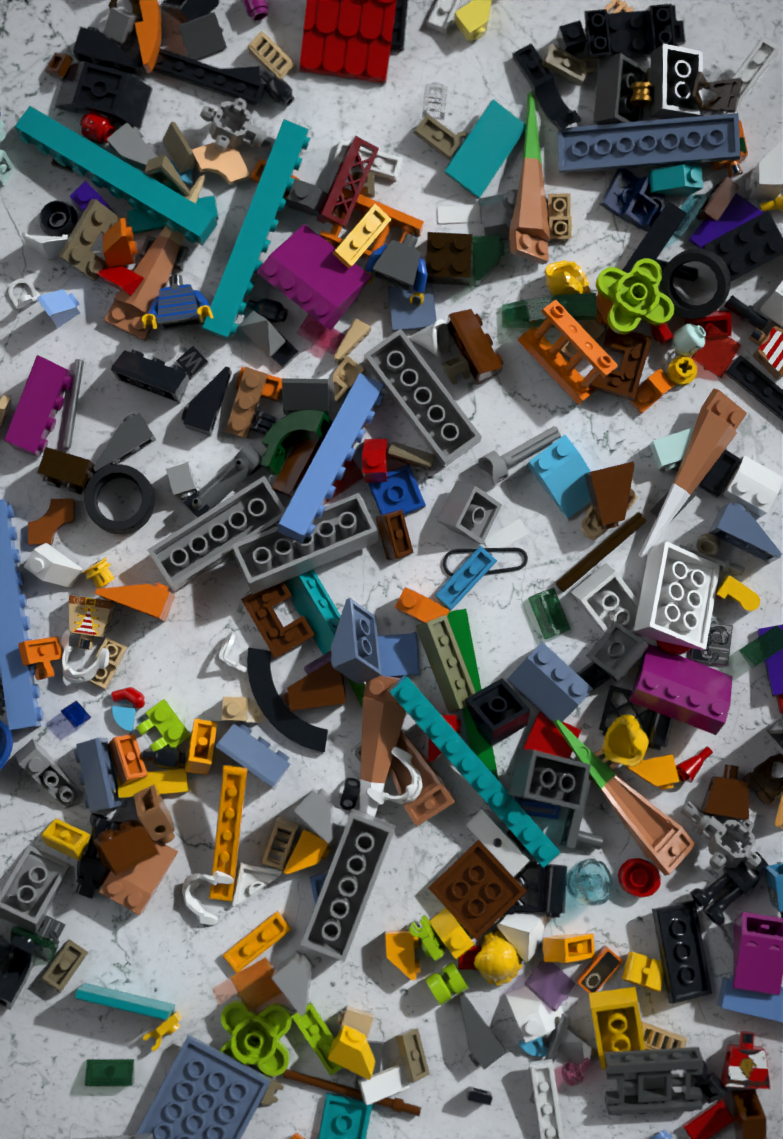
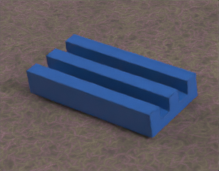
(541, 805)

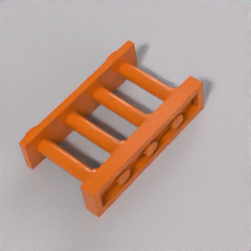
(407, 223)
(555, 364)

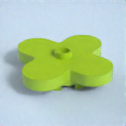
(634, 296)
(268, 1025)

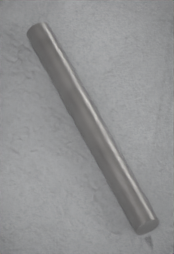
(73, 402)
(556, 1042)

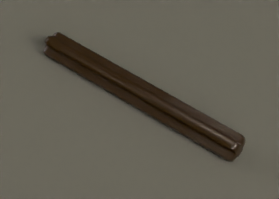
(600, 552)

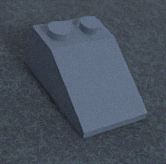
(742, 531)
(356, 644)

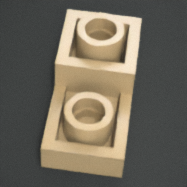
(559, 215)
(116, 652)

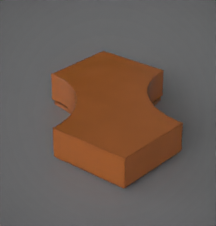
(58, 514)

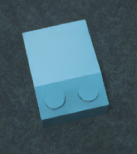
(562, 475)

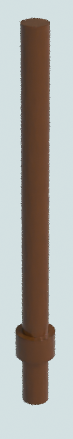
(396, 1105)

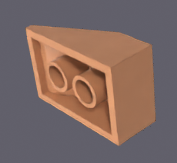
(138, 884)

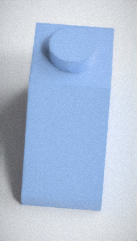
(59, 306)

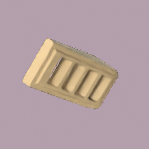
(262, 39)
(356, 334)
(287, 825)
(681, 1043)

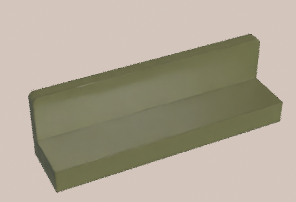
(446, 662)

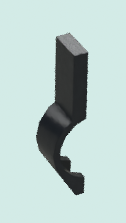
(544, 87)

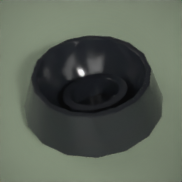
(58, 218)

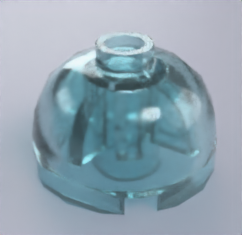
(589, 882)

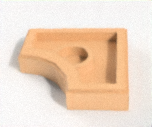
(226, 163)

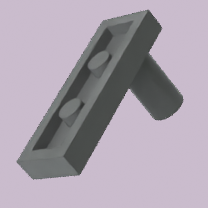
(572, 833)

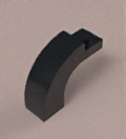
(17, 969)

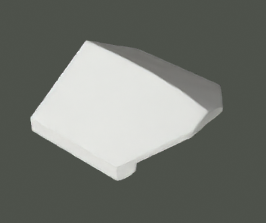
(46, 245)

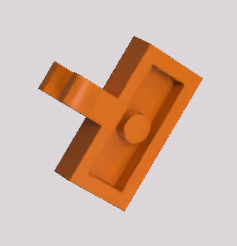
(41, 653)

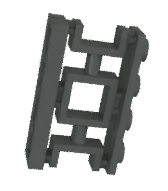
(653, 1064)

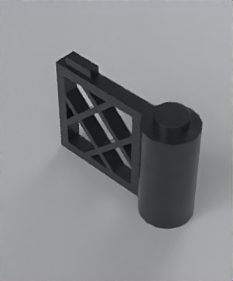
(655, 724)
(550, 890)

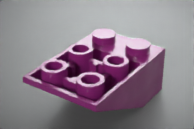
(758, 953)

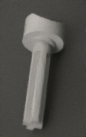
(497, 465)

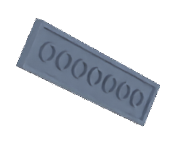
(649, 143)

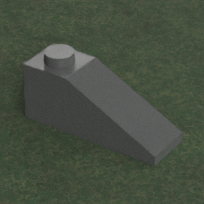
(126, 441)
(481, 1040)

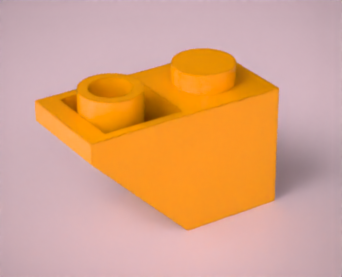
(400, 951)

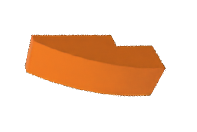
(149, 33)

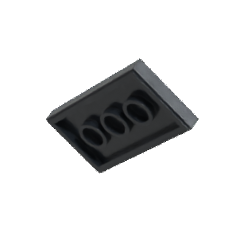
(681, 951)

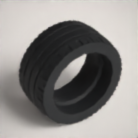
(722, 275)
(100, 479)

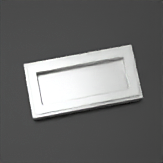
(383, 1084)

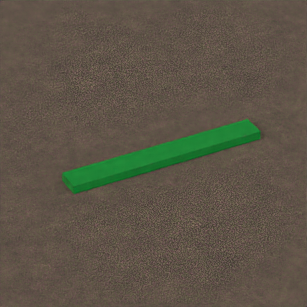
(461, 629)

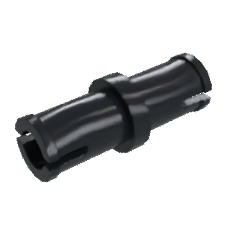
(746, 313)

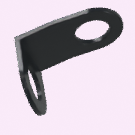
(350, 793)

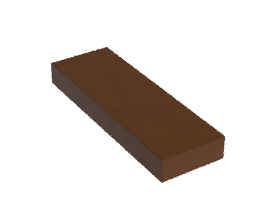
(296, 467)

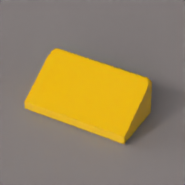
(66, 839)

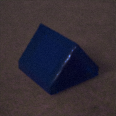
(75, 715)

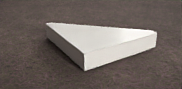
(252, 879)

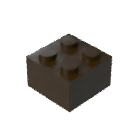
(448, 258)
(65, 469)

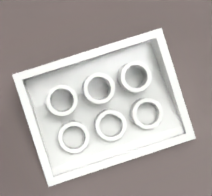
(677, 596)

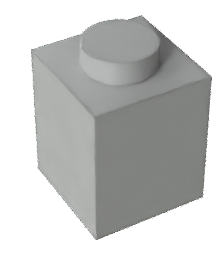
(121, 25)
(181, 481)

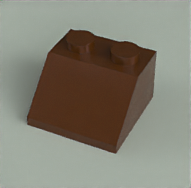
(125, 846)

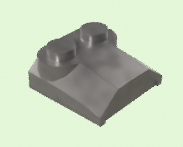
(498, 213)

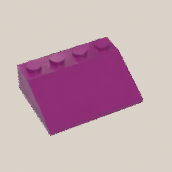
(314, 276)
(682, 690)

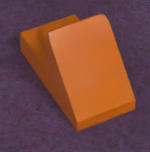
(652, 390)

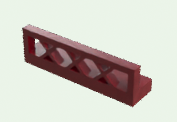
(340, 178)

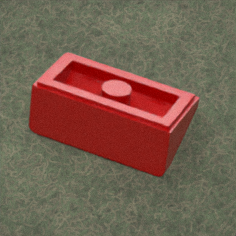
(121, 278)
(720, 319)

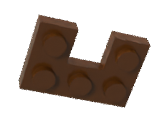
(626, 380)
(277, 637)

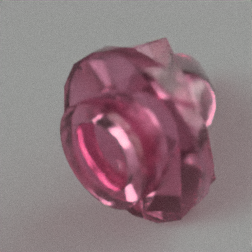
(573, 1074)

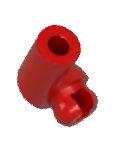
(130, 694)

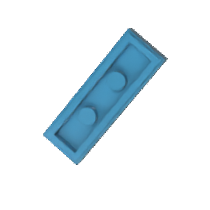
(465, 578)

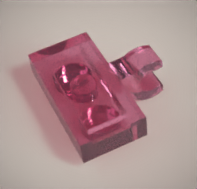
(320, 335)

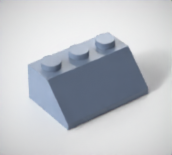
(549, 684)
(254, 754)
(97, 774)

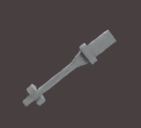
(726, 565)

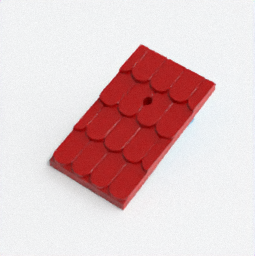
(348, 38)

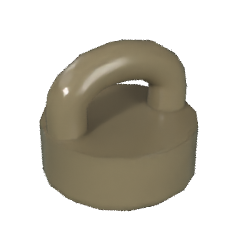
(708, 544)

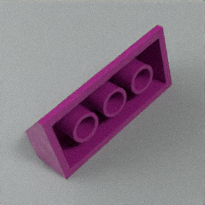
(38, 407)

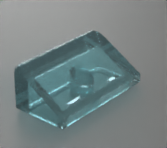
(691, 207)

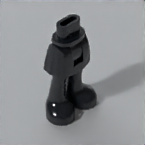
(90, 870)
(743, 880)

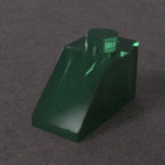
(486, 256)

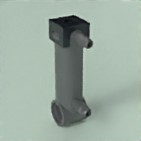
(244, 464)

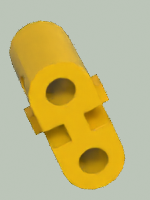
(643, 972)

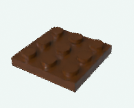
(477, 889)

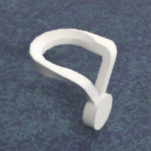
(25, 299)
(227, 644)

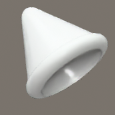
(434, 338)

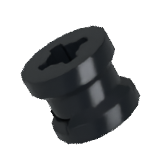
(262, 422)

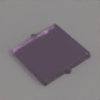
(549, 984)

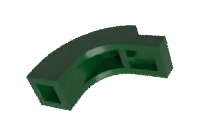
(288, 432)

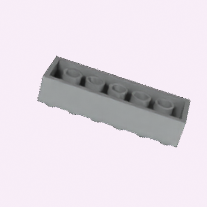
(422, 398)
(211, 535)
(276, 557)
(348, 885)

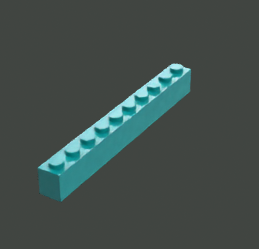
(115, 175)
(255, 230)
(473, 770)

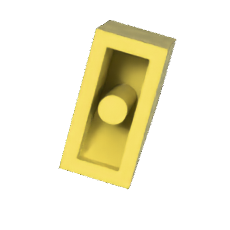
(473, 19)

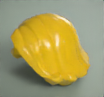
(566, 278)
(625, 741)
(497, 959)

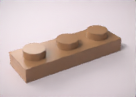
(246, 402)

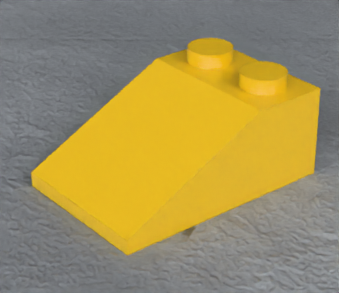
(616, 1021)

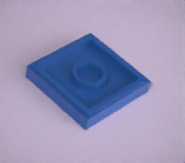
(398, 492)

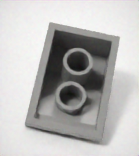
(32, 888)

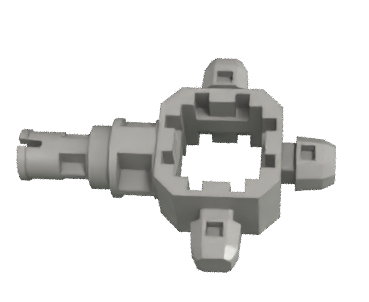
(237, 113)
(714, 830)

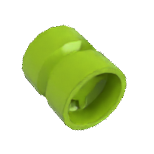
(446, 983)

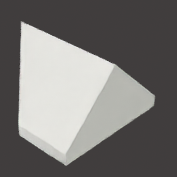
(524, 931)

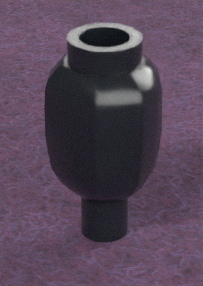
(278, 89)
(269, 309)
(166, 757)

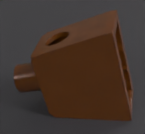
(727, 795)

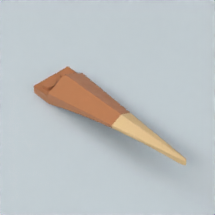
(156, 269)

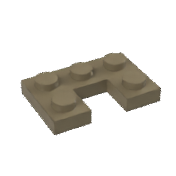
(77, 249)

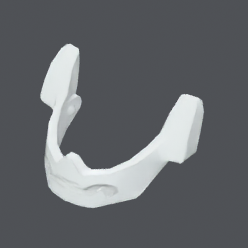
(86, 675)
(412, 790)
(189, 885)

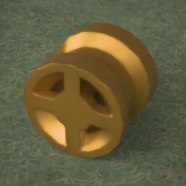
(641, 94)

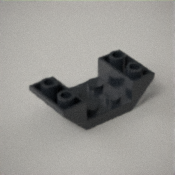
(629, 33)
(104, 92)

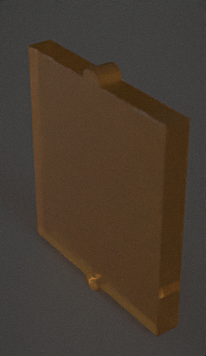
(255, 984)

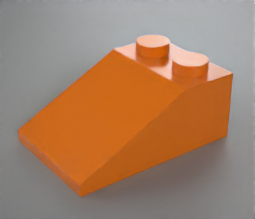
(145, 598)

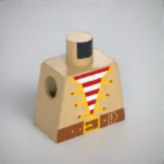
(89, 619)

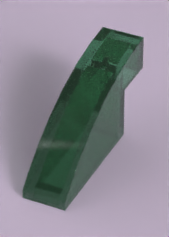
(528, 312)

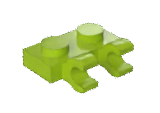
(167, 723)
(432, 944)

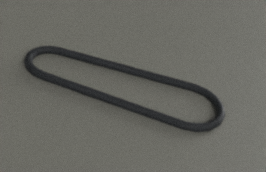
(488, 549)

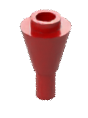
(689, 768)

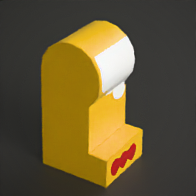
(738, 593)

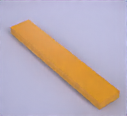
(228, 829)

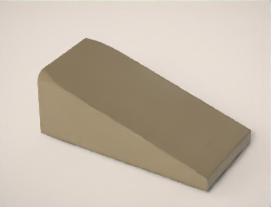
(164, 172)
(64, 966)

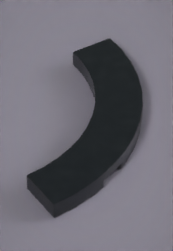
(275, 709)

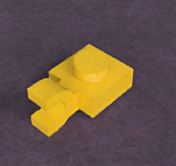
(168, 1026)

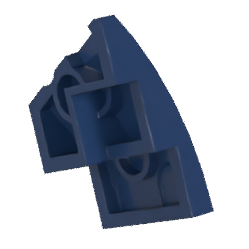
(632, 199)

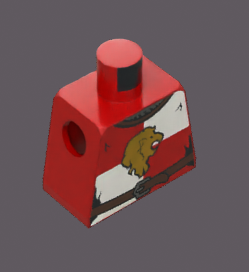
(745, 1064)

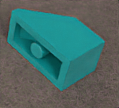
(676, 180)

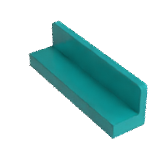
(316, 606)

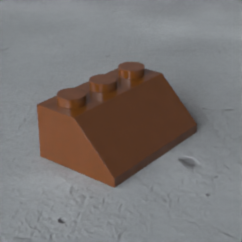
(474, 345)

